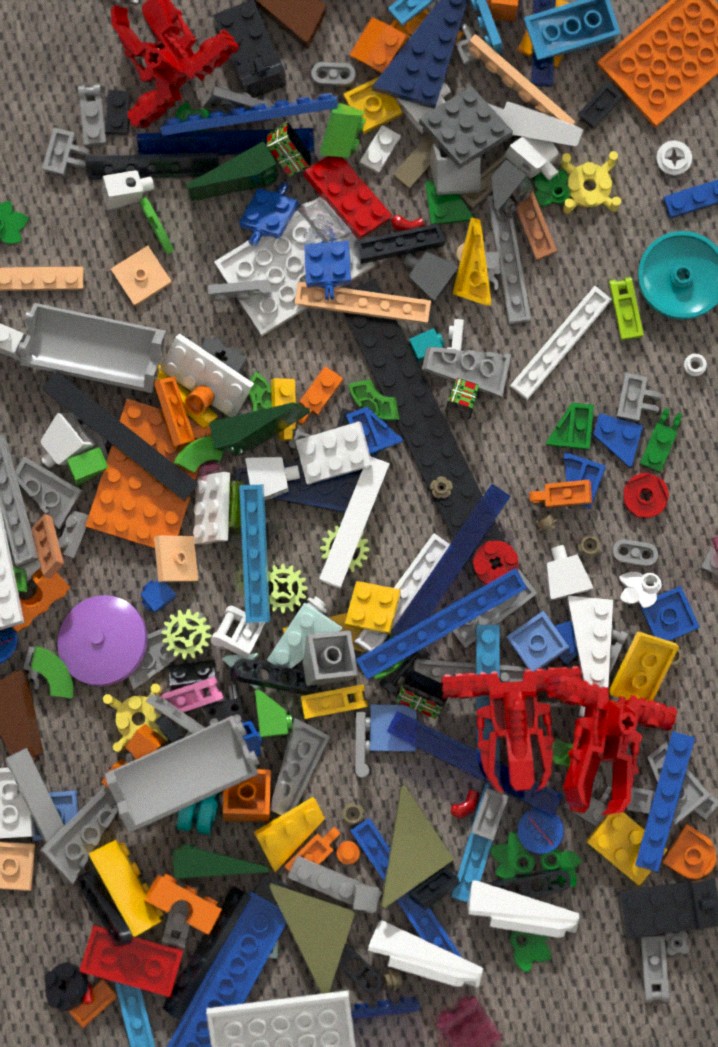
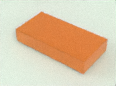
(102, 997)

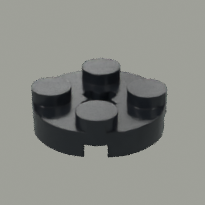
(55, 984)

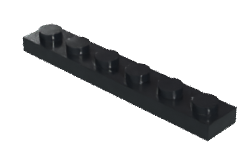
(152, 165)
(206, 953)

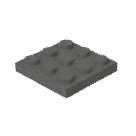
(465, 127)

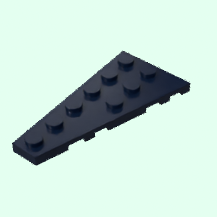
(422, 62)
(327, 494)

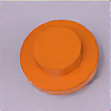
(348, 852)

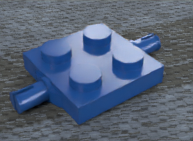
(268, 213)
(327, 265)

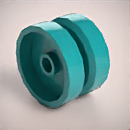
(204, 811)

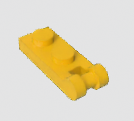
(333, 702)

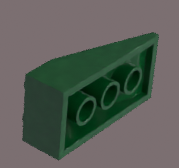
(242, 173)
(251, 429)
(201, 863)

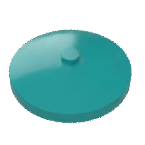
(680, 275)

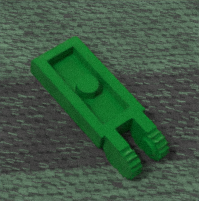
(660, 443)

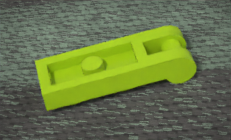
(626, 309)

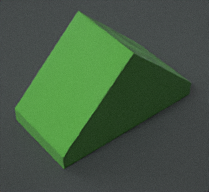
(86, 466)

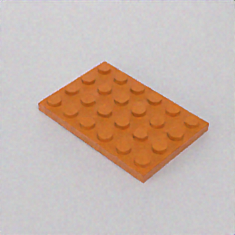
(666, 58)
(128, 498)

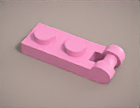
(193, 695)

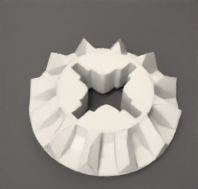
(681, 152)

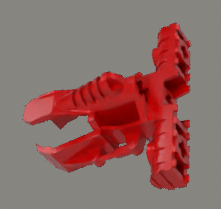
(169, 59)
(513, 717)
(605, 737)

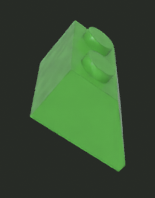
(342, 131)
(272, 717)

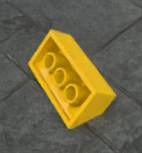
(125, 886)

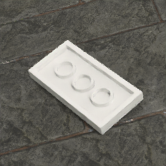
(197, 367)

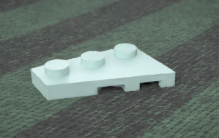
(291, 646)

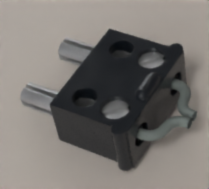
(224, 708)

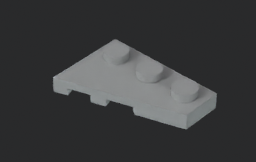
(49, 490)
(692, 792)

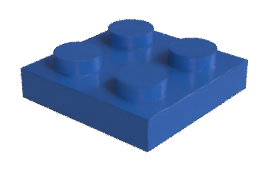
(670, 615)

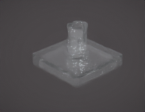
(323, 222)

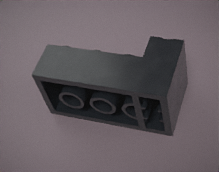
(255, 62)
(669, 908)

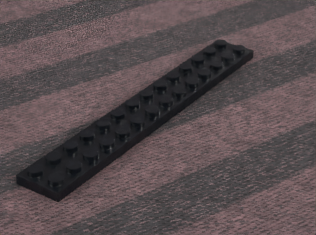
(420, 418)

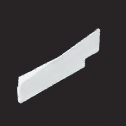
(537, 125)
(519, 912)
(423, 958)

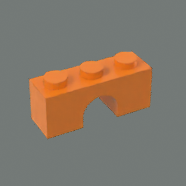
(47, 592)
(142, 743)
(201, 912)

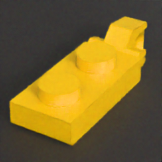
(282, 393)

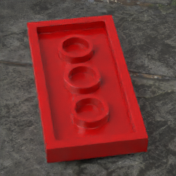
(347, 195)
(135, 964)

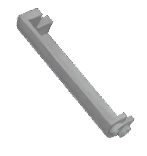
(92, 347)
(182, 773)

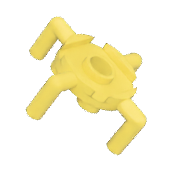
(594, 173)
(125, 714)

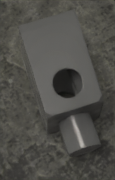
(430, 274)

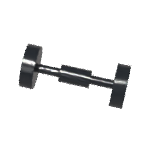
(402, 671)

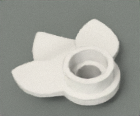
(638, 590)

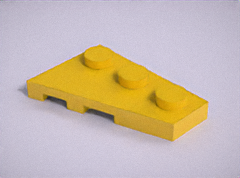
(286, 833)

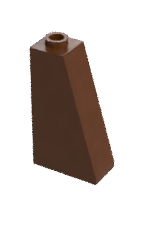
(296, 17)
(18, 715)

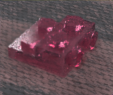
(468, 1025)

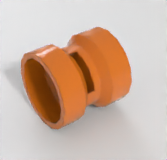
(199, 399)

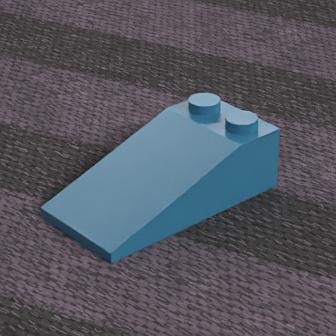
(572, 28)

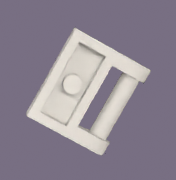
(244, 636)

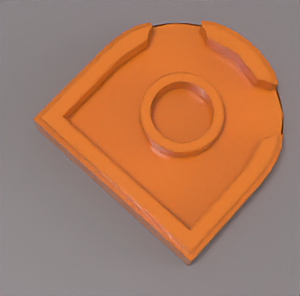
(691, 854)

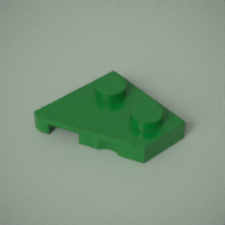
(445, 208)
(573, 428)

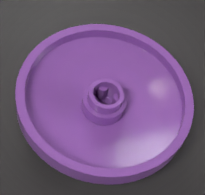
(102, 640)

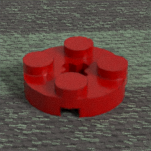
(639, 506)
(494, 550)

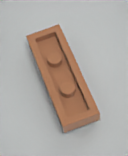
(536, 228)
(47, 546)

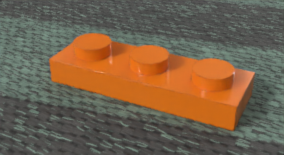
(174, 411)

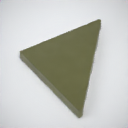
(414, 850)
(318, 930)

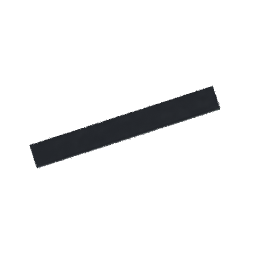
(120, 436)

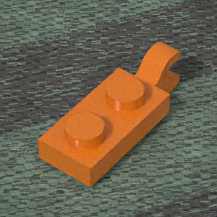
(320, 392)
(564, 494)
(317, 848)

